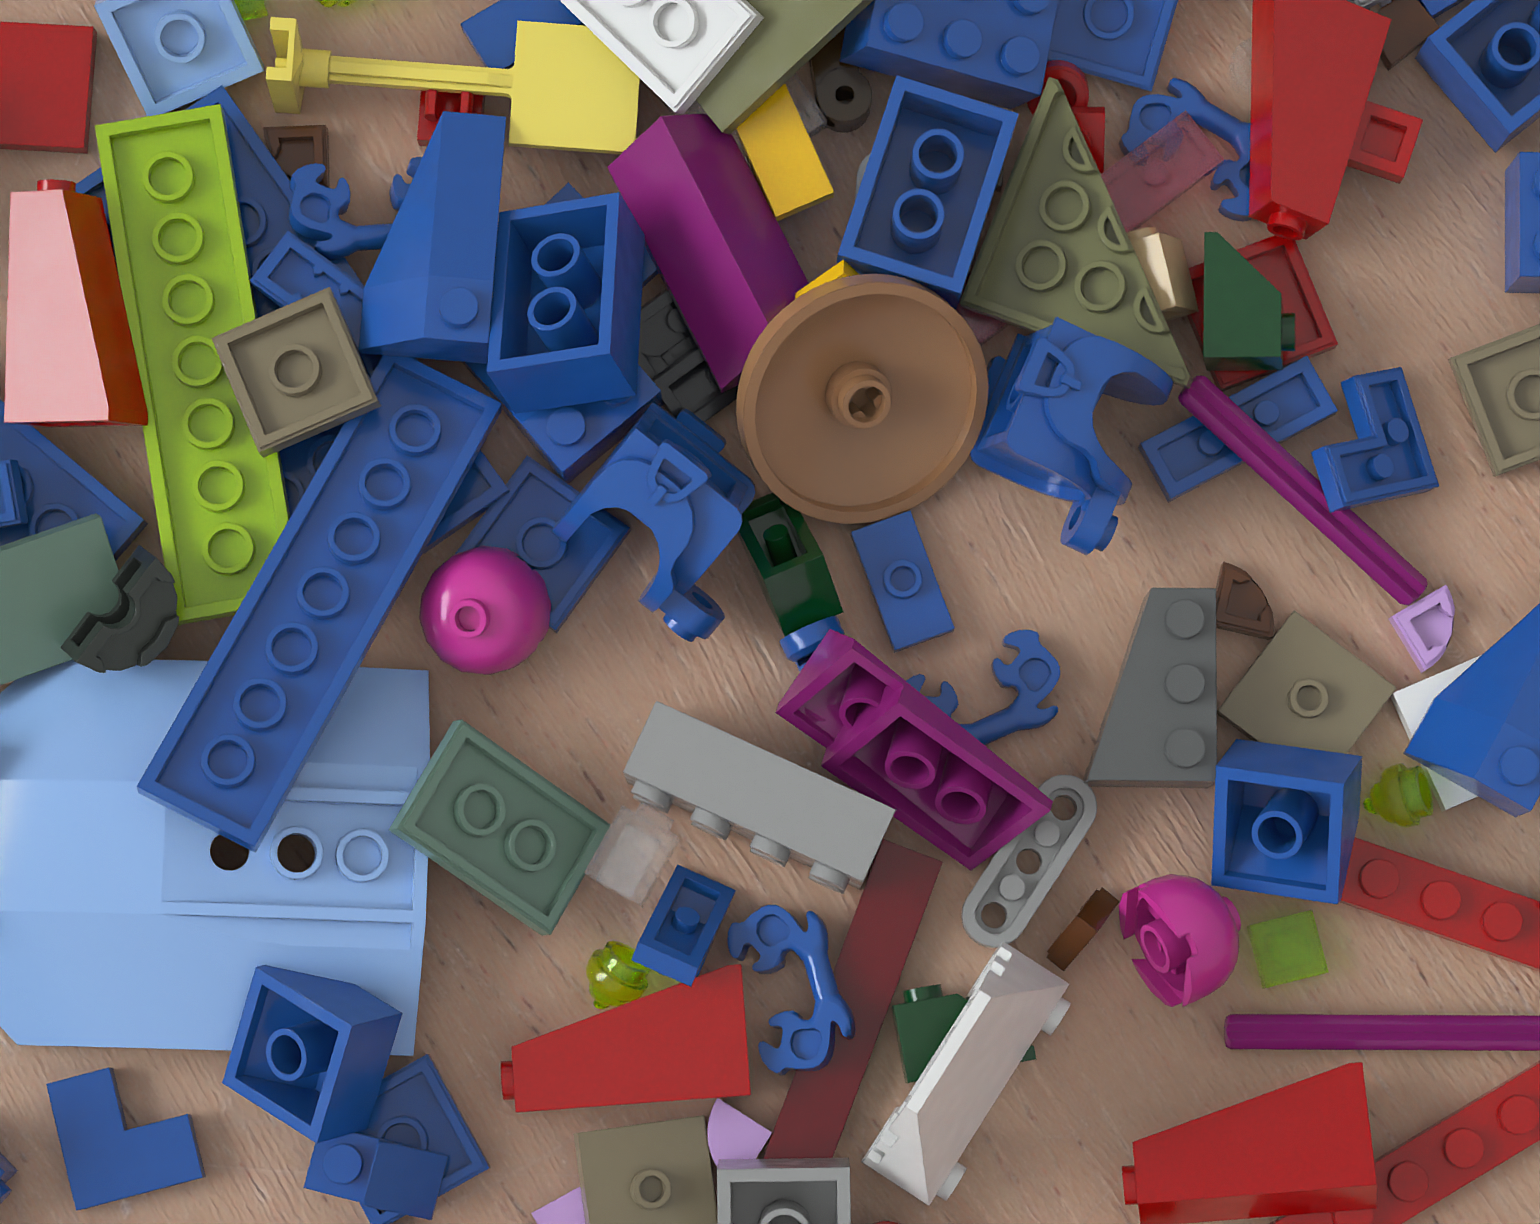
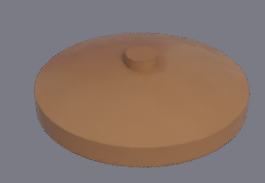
(862, 398)

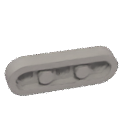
(1020, 892)

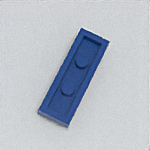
(1279, 403)

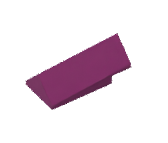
(709, 236)
(908, 753)

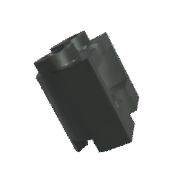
(136, 626)

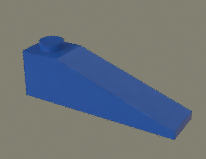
(438, 260)
(1488, 723)

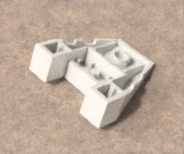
(967, 1074)

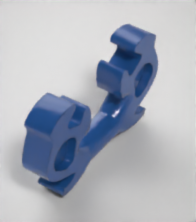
(1156, 110)
(317, 209)
(1030, 674)
(804, 1043)

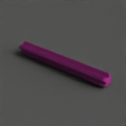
(1302, 490)
(1382, 1032)

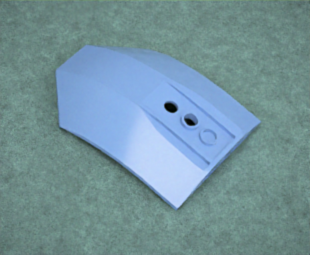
(113, 901)

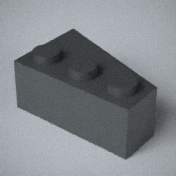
(1165, 698)

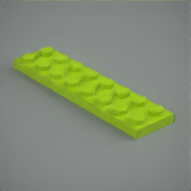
(181, 286)

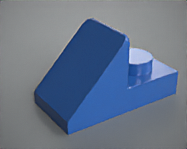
(683, 925)
(378, 1174)

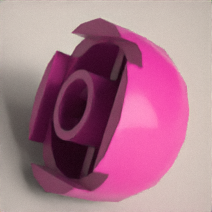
(484, 610)
(1184, 935)

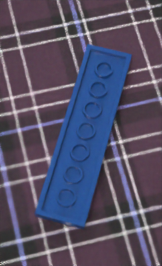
(319, 602)

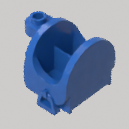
(1043, 428)
(688, 497)

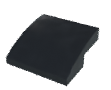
(676, 363)

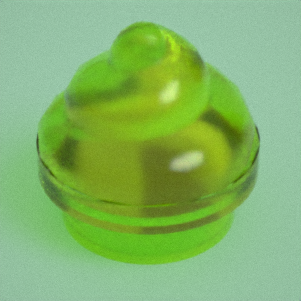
(1401, 796)
(615, 976)

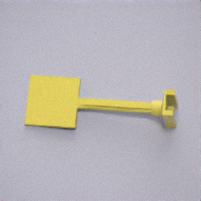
(562, 85)

